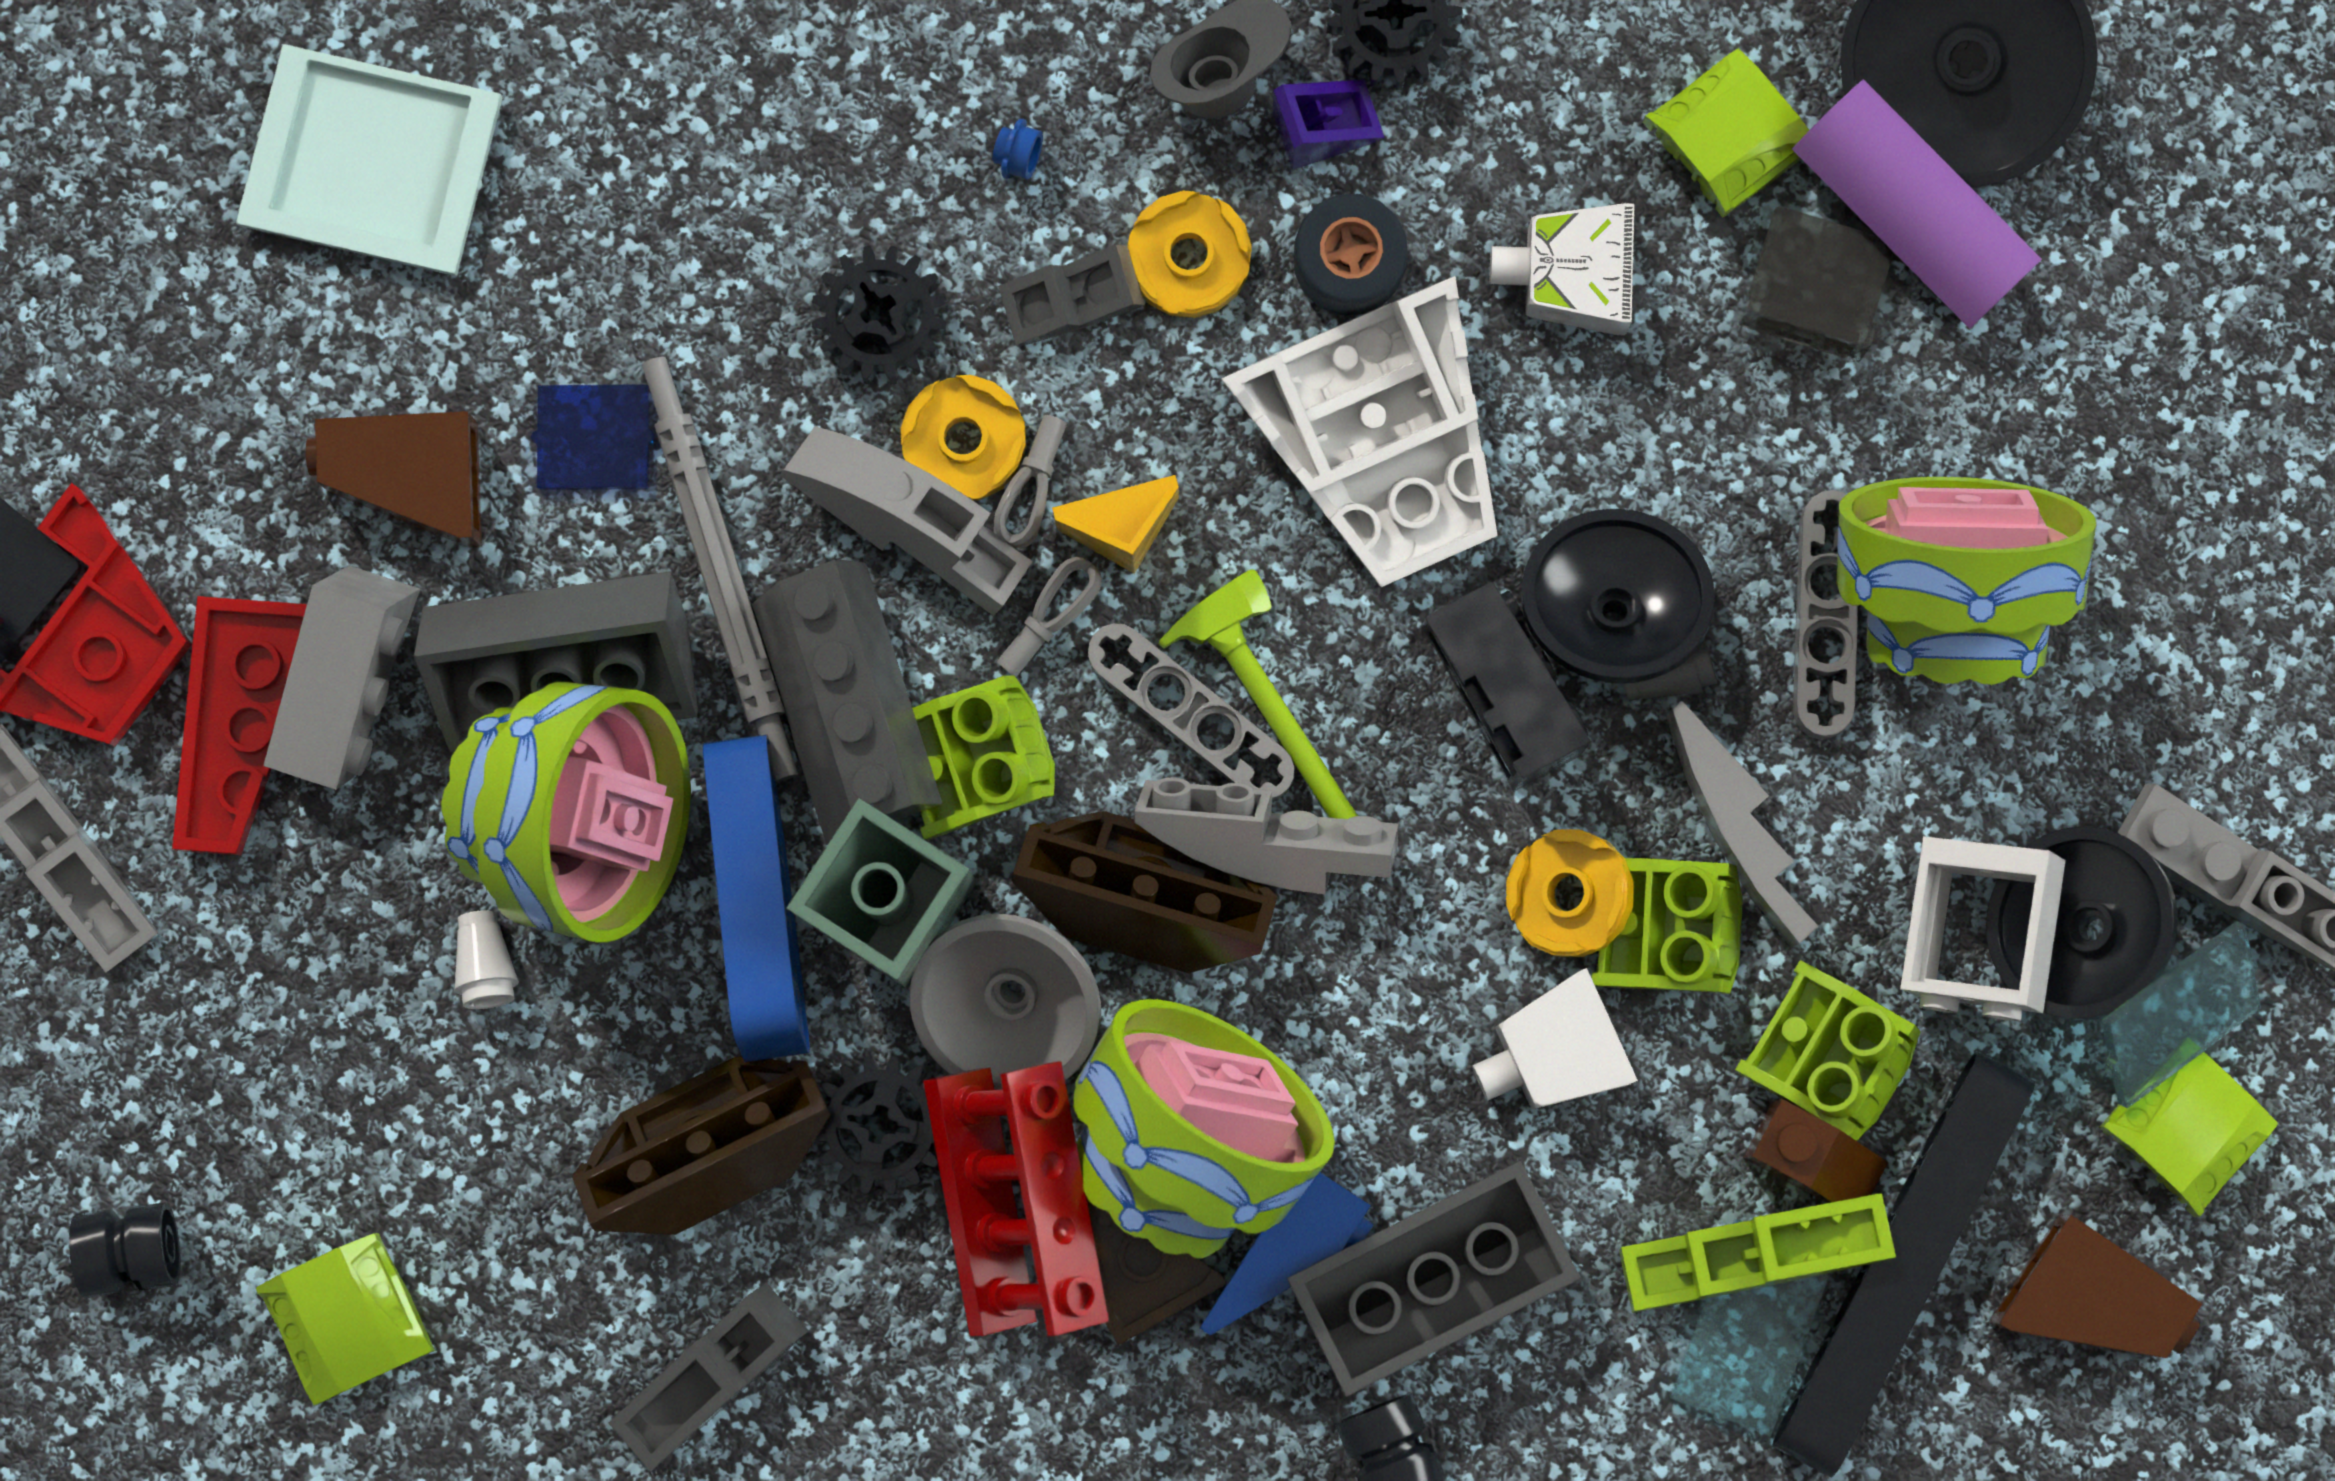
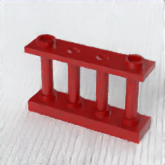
(983, 1207)

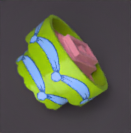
(1962, 573)
(571, 808)
(1194, 1129)

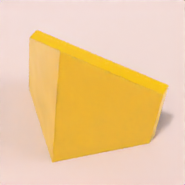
(1120, 522)

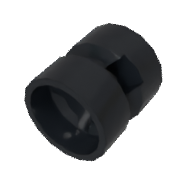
(122, 1250)
(1389, 1443)

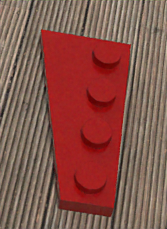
(231, 710)

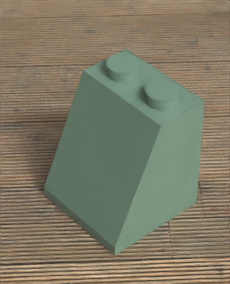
(882, 892)

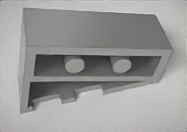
(339, 676)

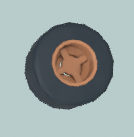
(1346, 231)

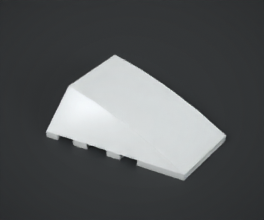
(1382, 431)

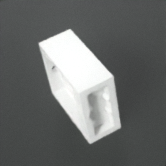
(1937, 863)

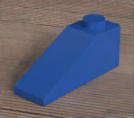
(1315, 1228)

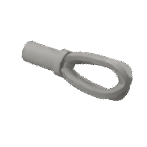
(1036, 465)
(1036, 629)

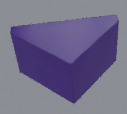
(1324, 119)

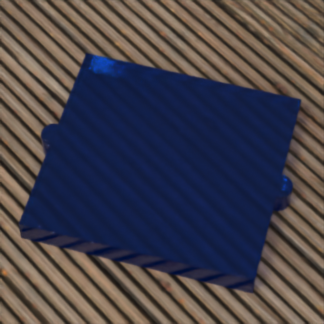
(593, 437)

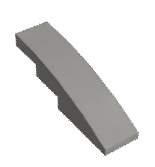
(1726, 801)
(66, 862)

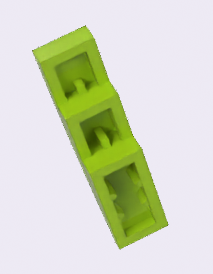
(1757, 1253)

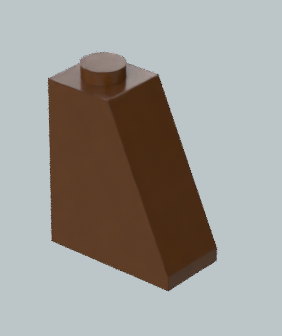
(405, 468)
(2097, 1296)

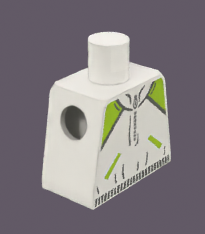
(1574, 267)

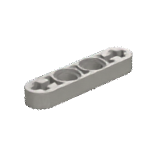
(1818, 614)
(1195, 707)

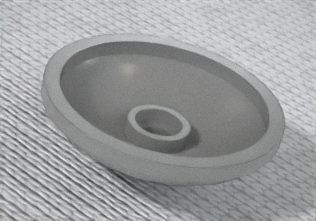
(976, 1021)

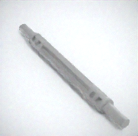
(719, 567)

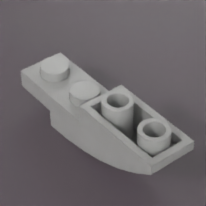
(903, 504)
(1239, 835)
(2234, 874)

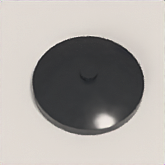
(1977, 78)

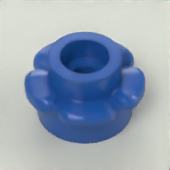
(1018, 150)

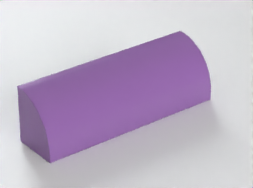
(1916, 203)

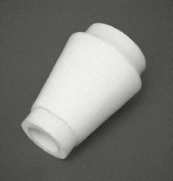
(483, 962)

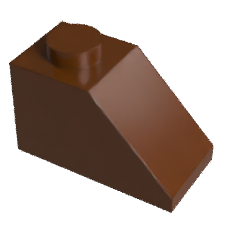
(1813, 1155)

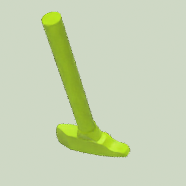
(1218, 622)

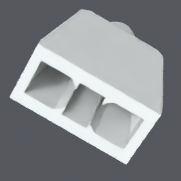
(1557, 1048)

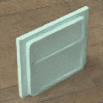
(369, 160)

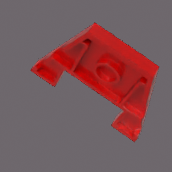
(104, 643)

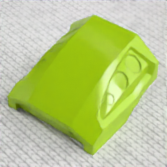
(1730, 131)
(983, 754)
(1679, 930)
(1832, 1052)
(2193, 1131)
(345, 1317)

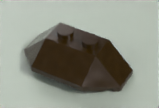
(1137, 896)
(702, 1147)

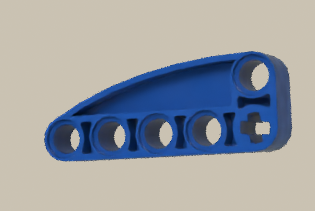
(752, 901)

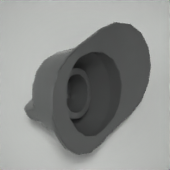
(1219, 59)

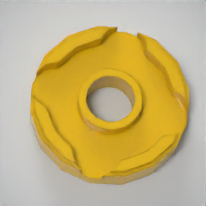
(1198, 218)
(970, 401)
(1605, 899)

